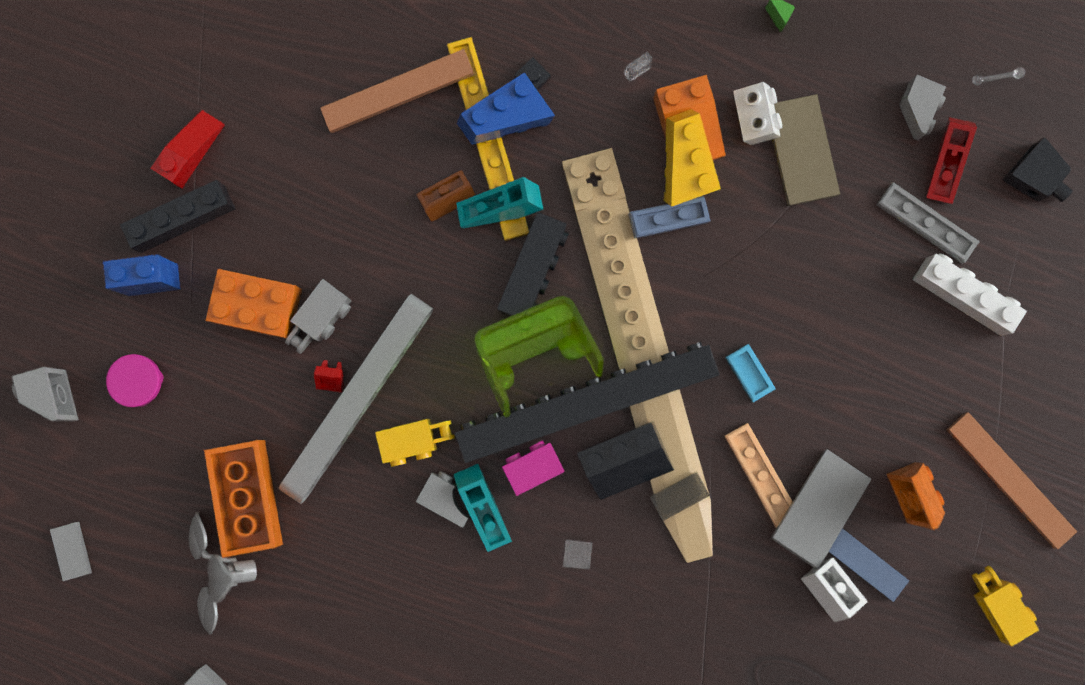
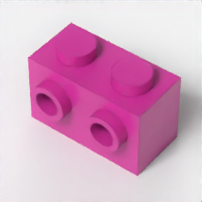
(532, 468)

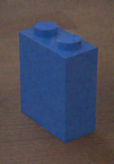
(141, 275)

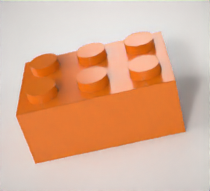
(253, 304)

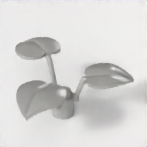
(220, 576)

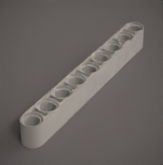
(356, 399)

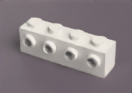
(970, 295)

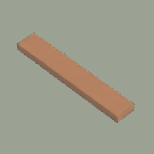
(397, 91)
(1011, 480)

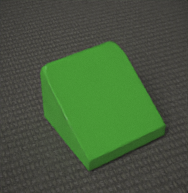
(779, 12)

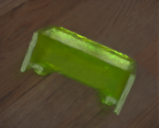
(530, 334)

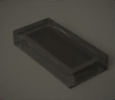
(679, 496)

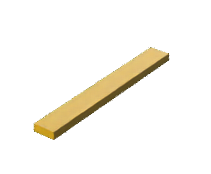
(491, 152)

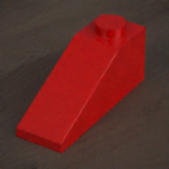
(187, 149)
(951, 160)

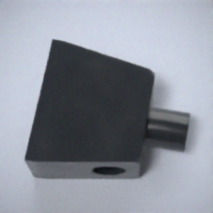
(1040, 173)

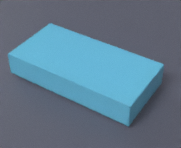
(750, 373)

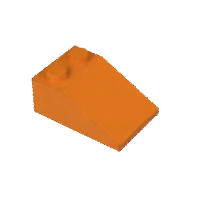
(693, 95)
(917, 495)

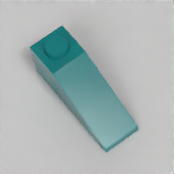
(500, 204)
(482, 507)

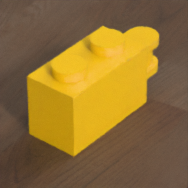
(411, 440)
(1004, 608)

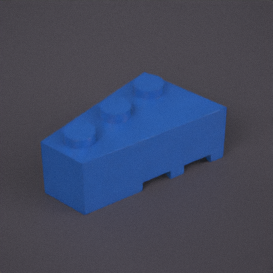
(506, 111)

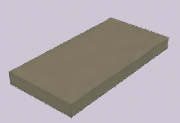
(804, 152)

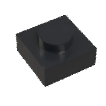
(535, 73)

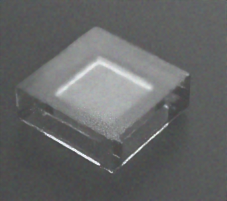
(638, 66)
(577, 554)

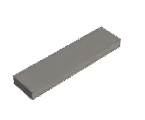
(927, 223)

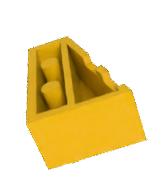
(688, 159)

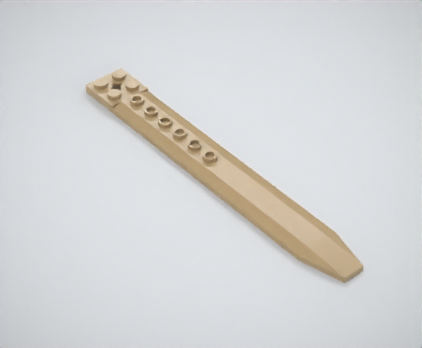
(636, 330)

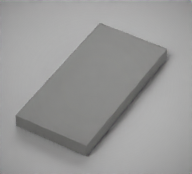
(821, 509)

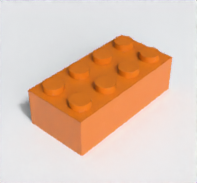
(243, 498)

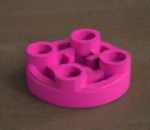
(134, 380)

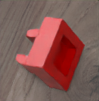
(329, 378)

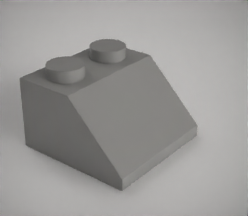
(46, 393)

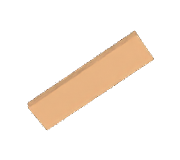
(759, 472)

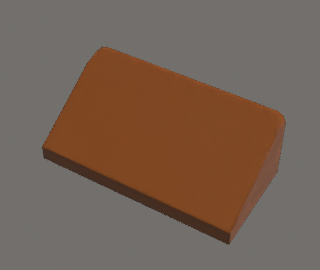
(444, 195)

